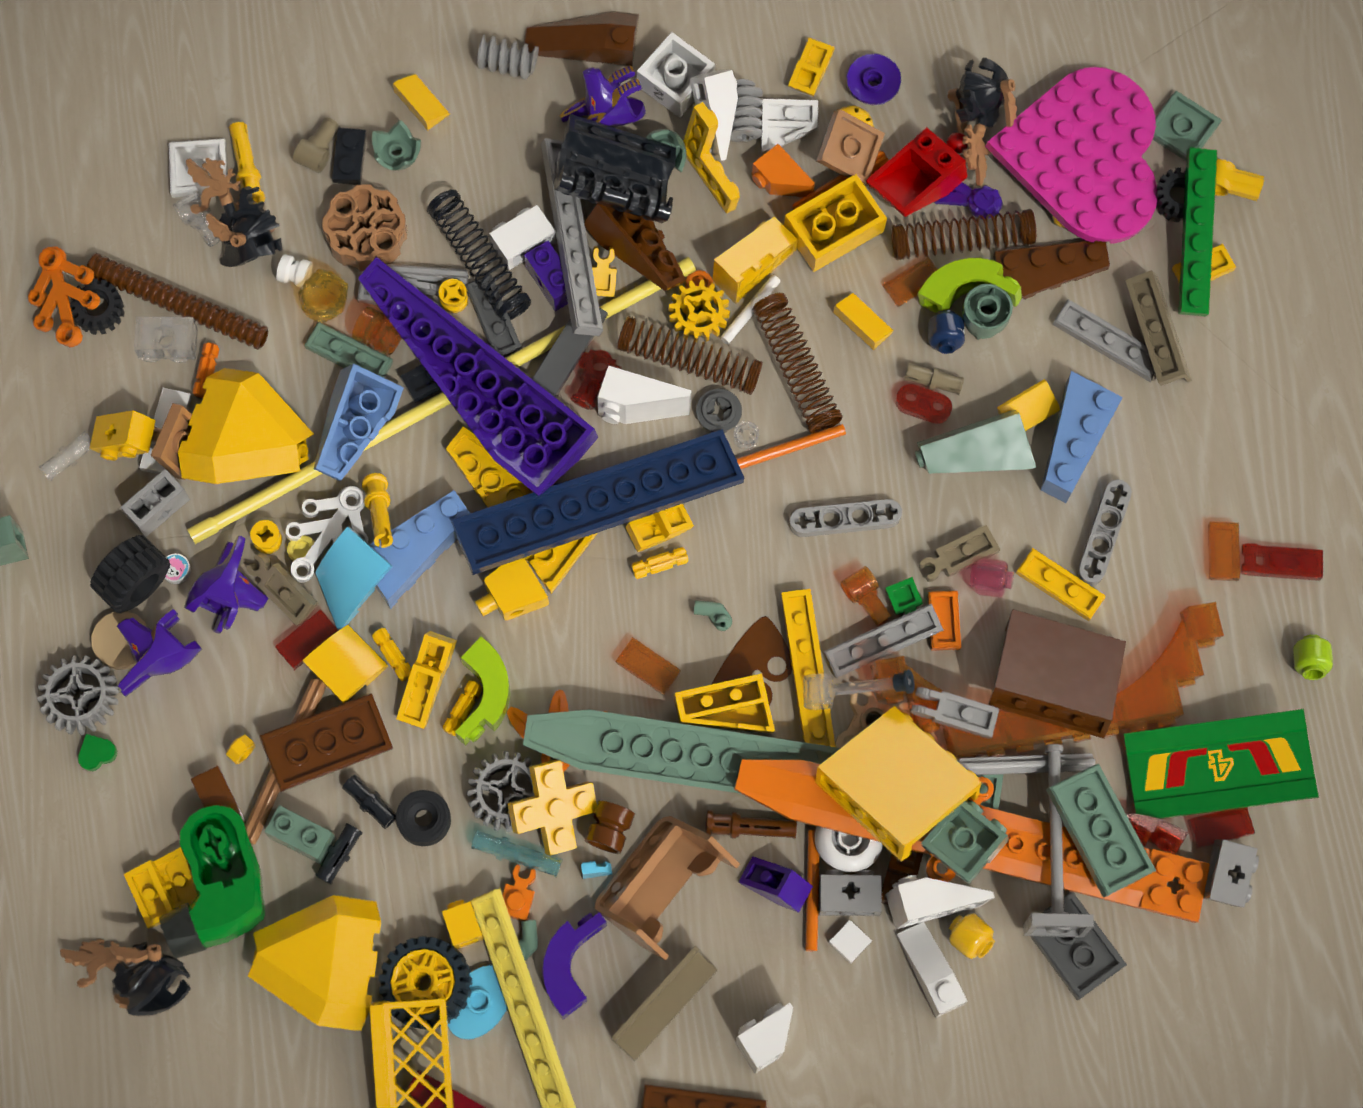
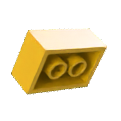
(835, 222)

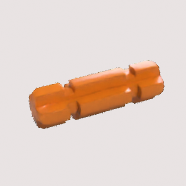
(205, 368)

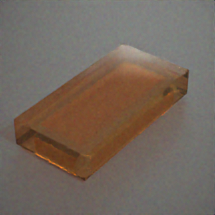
(1224, 551)
(648, 666)

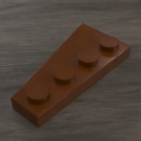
(1053, 265)

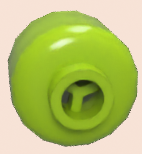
(1313, 657)

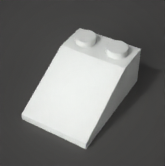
(636, 398)
(928, 899)

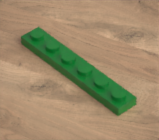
(1197, 232)

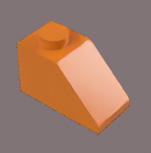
(781, 174)

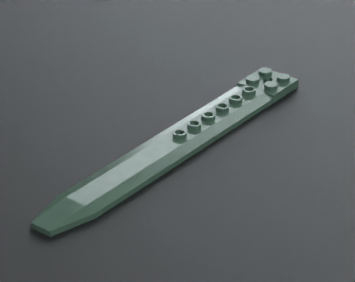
(669, 749)

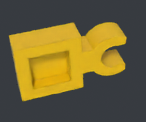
(603, 274)

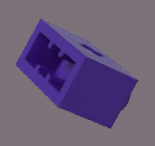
(546, 270)

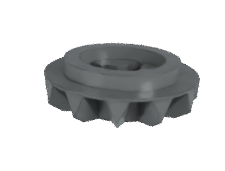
(725, 400)

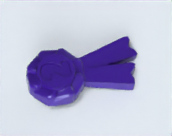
(979, 200)

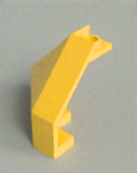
(242, 431)
(321, 960)

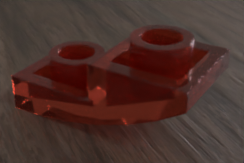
(1159, 832)

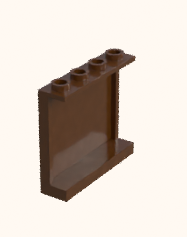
(1058, 674)

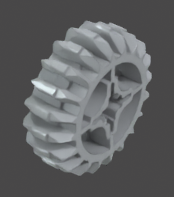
(65, 695)
(494, 787)

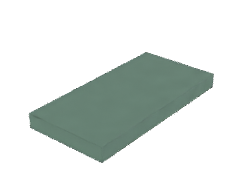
(1100, 830)

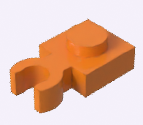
(518, 897)

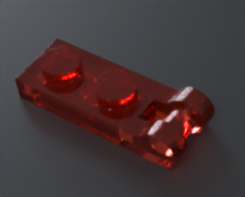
(1282, 562)

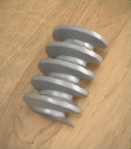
(507, 58)
(747, 112)

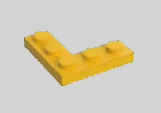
(698, 143)

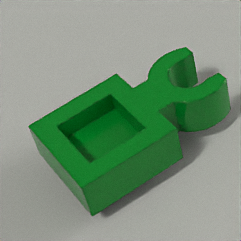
(904, 596)

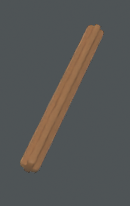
(270, 788)

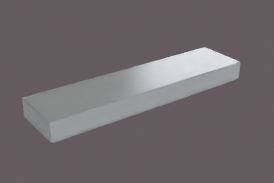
(1105, 339)
(883, 640)

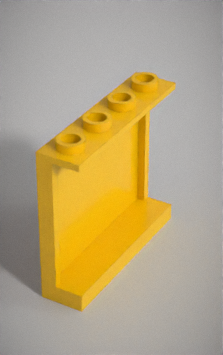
(896, 781)

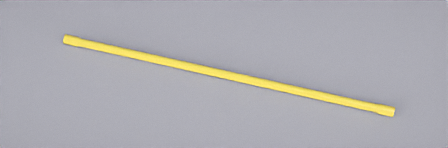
(213, 524)

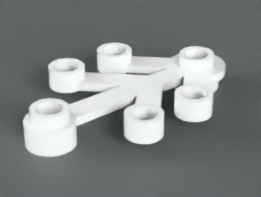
(330, 528)

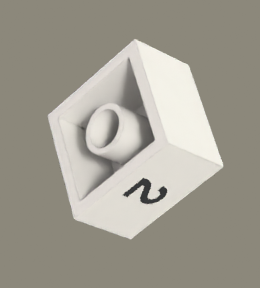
(669, 71)

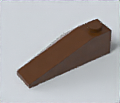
(592, 38)
(636, 244)

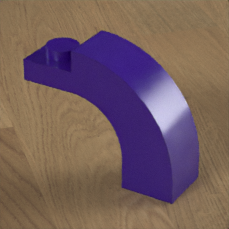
(557, 975)

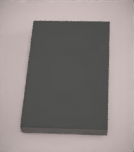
(1080, 961)

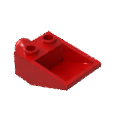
(921, 172)

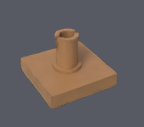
(850, 146)
(169, 439)

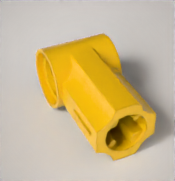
(1237, 181)

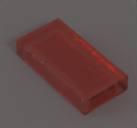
(306, 639)
(1221, 825)

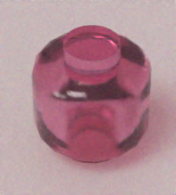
(991, 577)

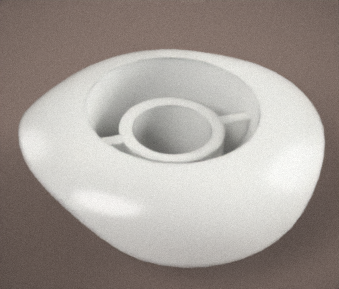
(845, 850)

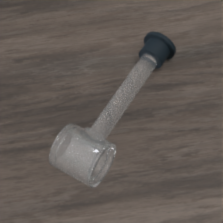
(821, 690)

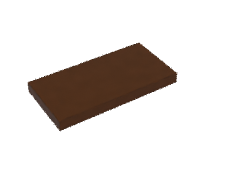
(326, 742)

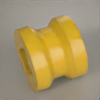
(453, 289)
(266, 543)

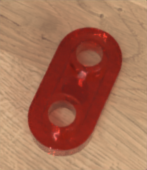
(922, 406)

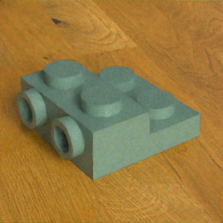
(966, 840)

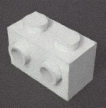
(521, 235)

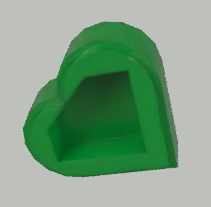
(96, 752)

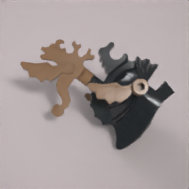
(981, 99)
(243, 226)
(140, 986)

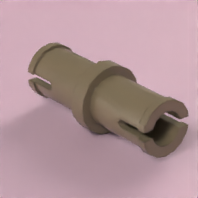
(934, 378)

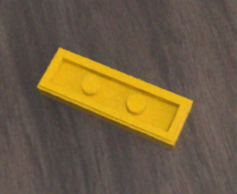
(1060, 584)

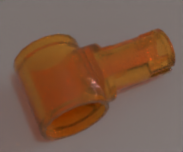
(862, 588)

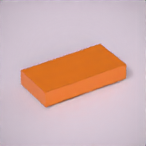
(947, 609)

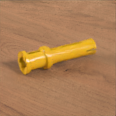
(247, 173)
(378, 501)

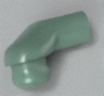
(717, 613)
(529, 939)

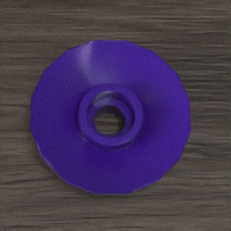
(878, 69)

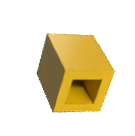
(462, 924)

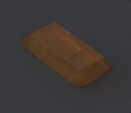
(909, 282)

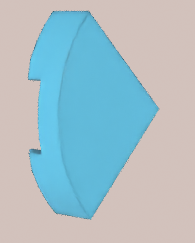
(592, 870)

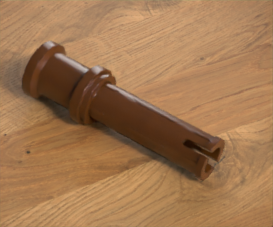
(787, 828)

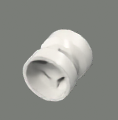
(293, 270)

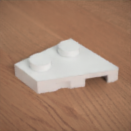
(787, 121)

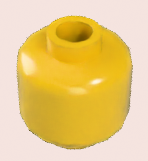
(971, 936)

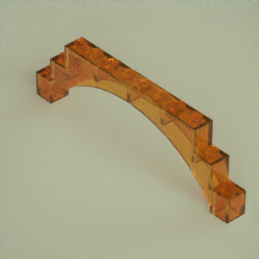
(1145, 702)

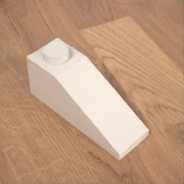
(719, 95)
(931, 970)

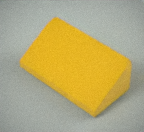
(420, 101)
(862, 321)
(1033, 404)

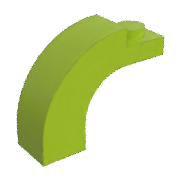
(960, 278)
(492, 673)

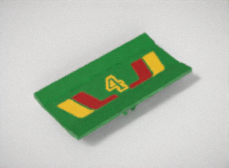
(1221, 765)

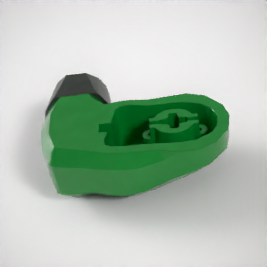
(224, 879)

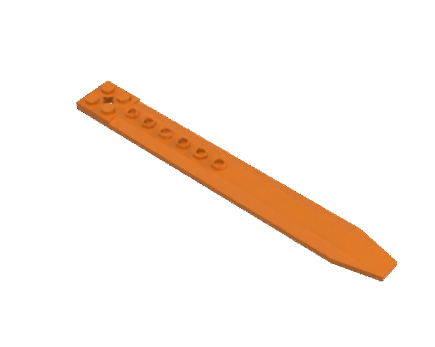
(792, 792)

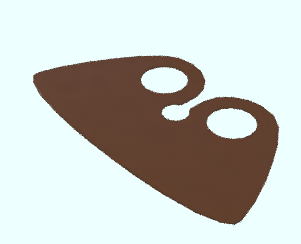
(753, 653)

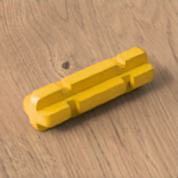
(659, 562)
(392, 653)
(462, 707)

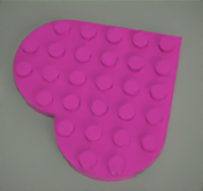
(1084, 154)

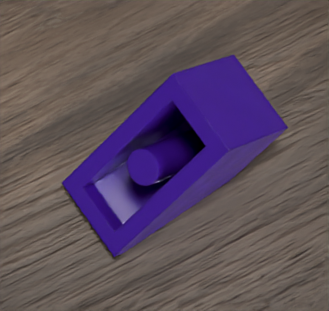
(776, 883)

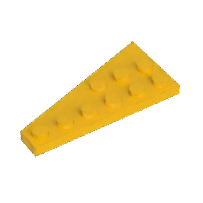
(497, 486)

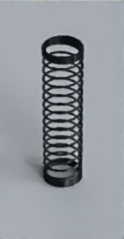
(509, 303)

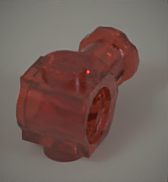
(592, 378)

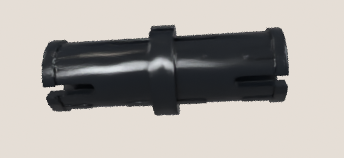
(369, 801)
(338, 853)

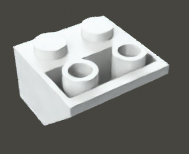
(766, 1040)

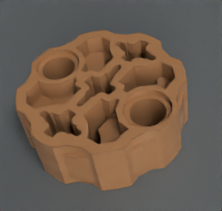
(383, 224)

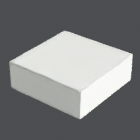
(850, 941)

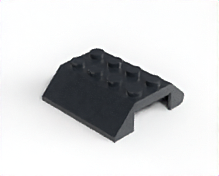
(615, 169)

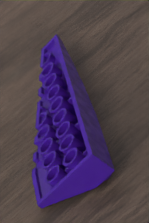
(504, 408)

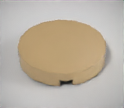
(109, 642)

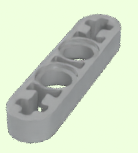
(846, 523)
(1103, 532)

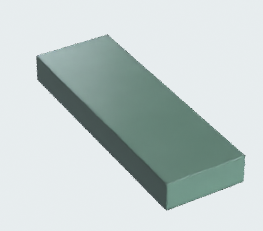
(346, 351)

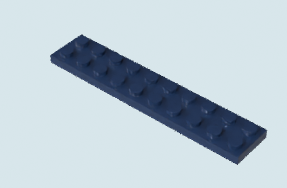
(597, 501)

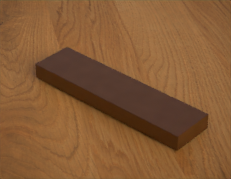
(679, 1098)

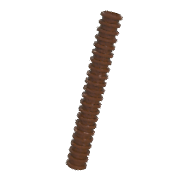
(178, 301)

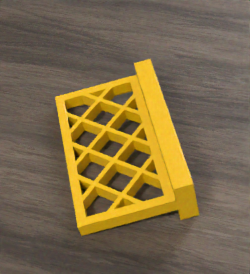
(384, 1055)

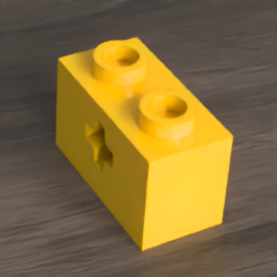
(122, 435)

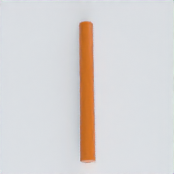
(791, 446)
(812, 900)

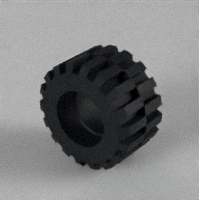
(130, 574)

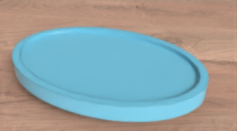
(484, 1006)

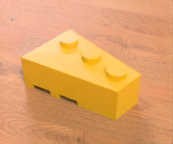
(753, 258)
(727, 705)

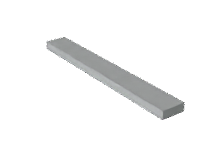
(573, 250)

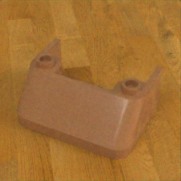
(654, 878)

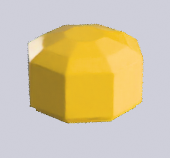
(240, 749)

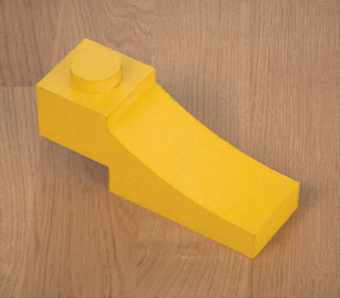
(426, 679)

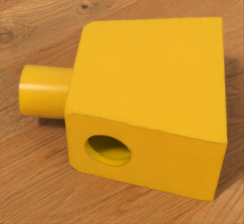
(512, 591)

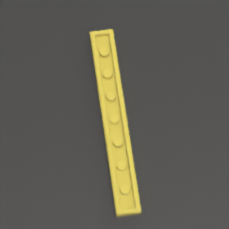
(522, 1001)

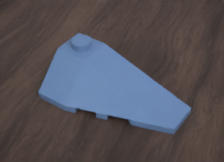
(354, 417)

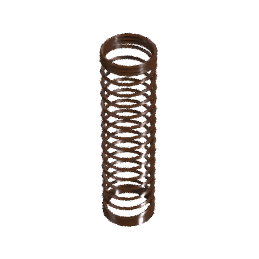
(1027, 231)
(626, 336)
(816, 423)

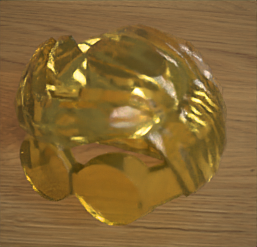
(323, 296)

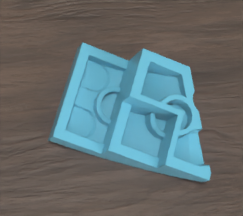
(349, 575)

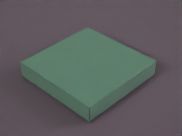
(1184, 125)

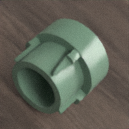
(991, 298)

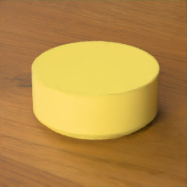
(299, 548)

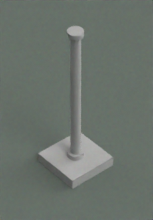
(1056, 922)

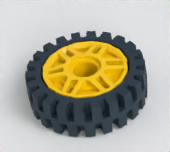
(420, 958)

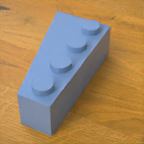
(1079, 427)
(418, 545)

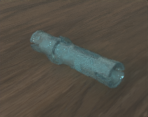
(516, 853)

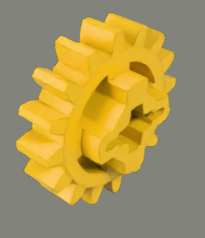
(707, 317)

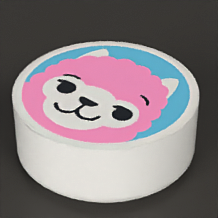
(179, 569)

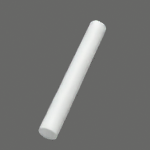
(747, 312)

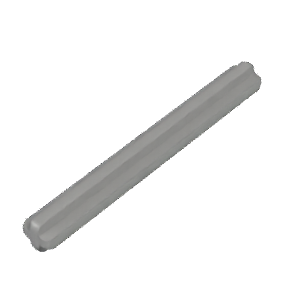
(1025, 764)

